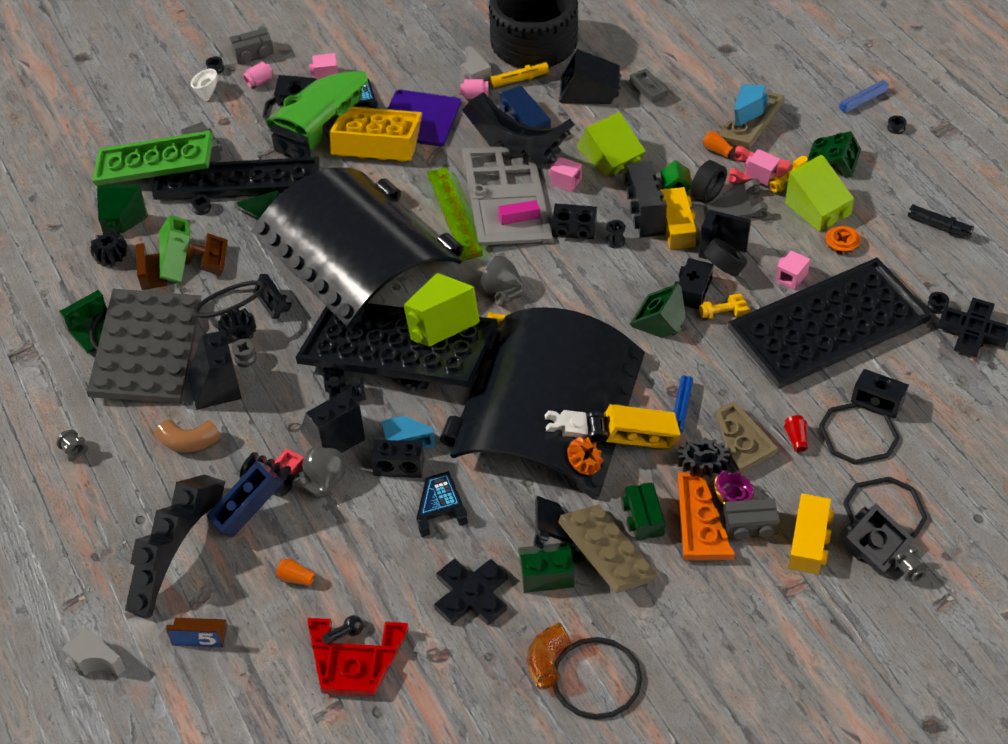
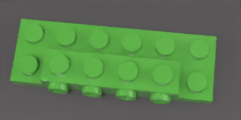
(153, 158)

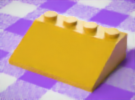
(376, 134)

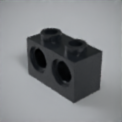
(574, 221)
(398, 458)

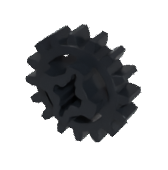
(703, 457)

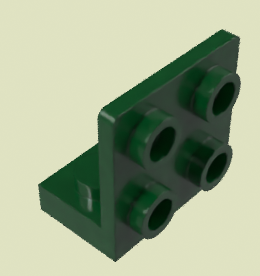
(838, 149)
(79, 318)

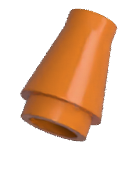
(716, 143)
(293, 572)

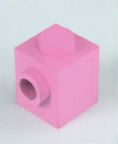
(323, 65)
(762, 166)
(565, 174)
(792, 269)

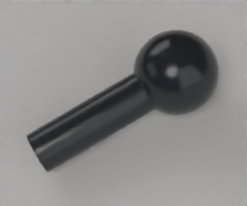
(352, 626)

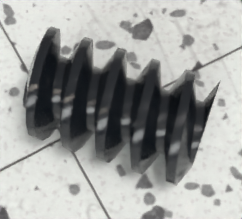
(283, 472)

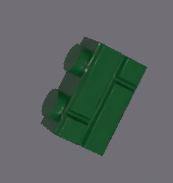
(644, 511)

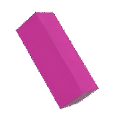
(518, 212)

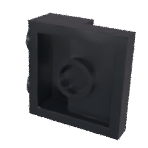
(875, 538)

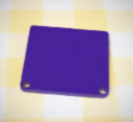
(436, 110)

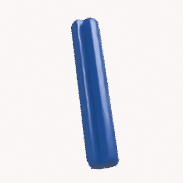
(863, 96)
(682, 400)

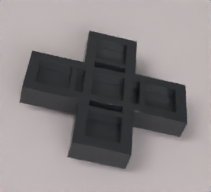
(974, 327)
(471, 591)

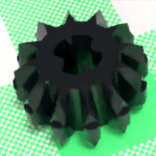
(108, 248)
(237, 325)

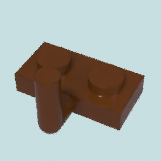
(212, 254)

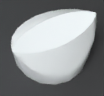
(205, 83)

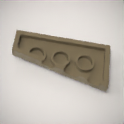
(749, 132)

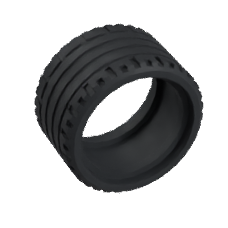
(533, 42)

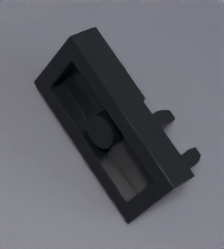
(271, 298)

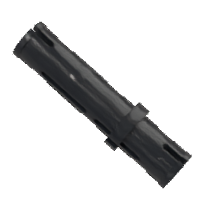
(943, 222)

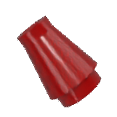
(796, 430)

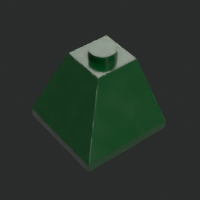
(256, 205)
(120, 207)
(661, 312)

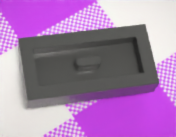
(648, 85)

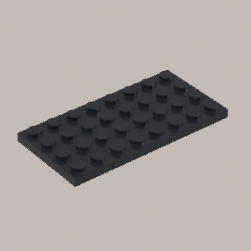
(828, 322)
(383, 347)

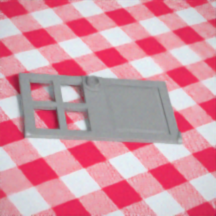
(487, 198)

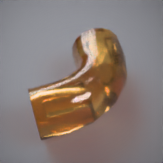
(541, 655)

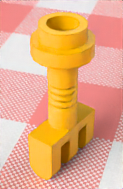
(777, 184)
(735, 303)

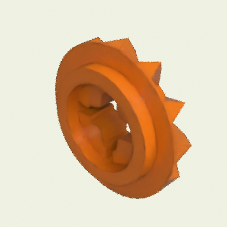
(844, 233)
(576, 453)

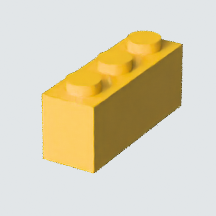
(680, 219)
(641, 427)
(811, 534)

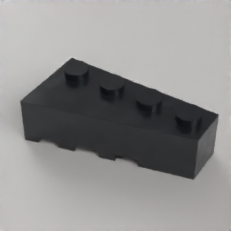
(646, 199)

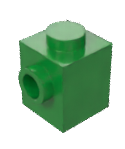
(676, 176)

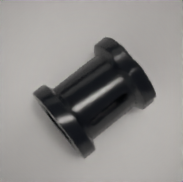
(615, 233)
(596, 427)

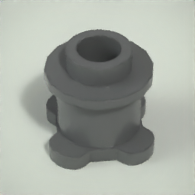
(71, 444)
(910, 565)

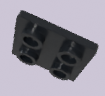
(726, 227)

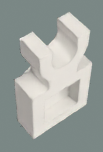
(570, 422)

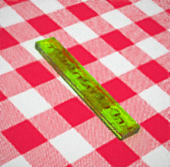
(454, 212)

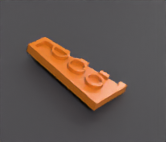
(700, 522)

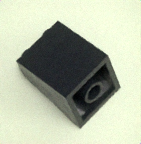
(589, 80)
(213, 372)
(334, 423)

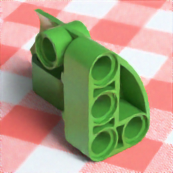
(318, 103)

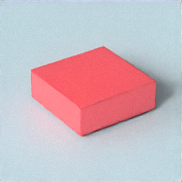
(291, 459)

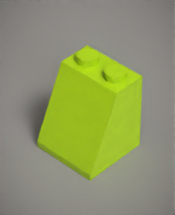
(611, 145)
(818, 194)
(441, 310)

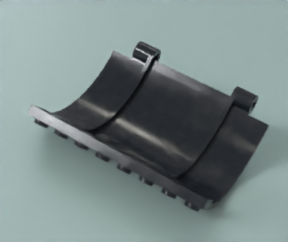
(348, 237)
(538, 365)

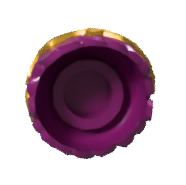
(733, 487)

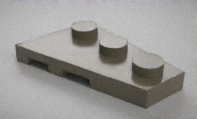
(742, 436)

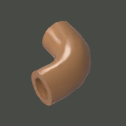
(187, 440)

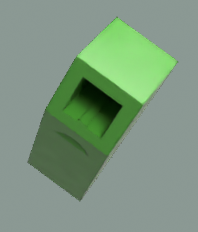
(173, 248)

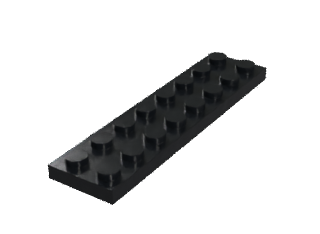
(235, 178)

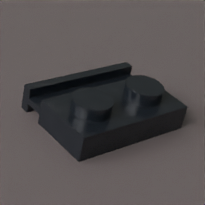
(289, 142)

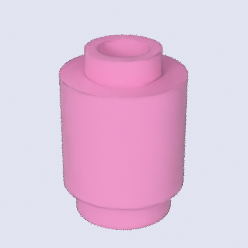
(258, 74)
(474, 87)

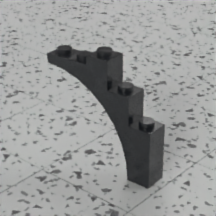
(499, 128)
(170, 526)

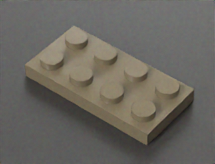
(607, 548)

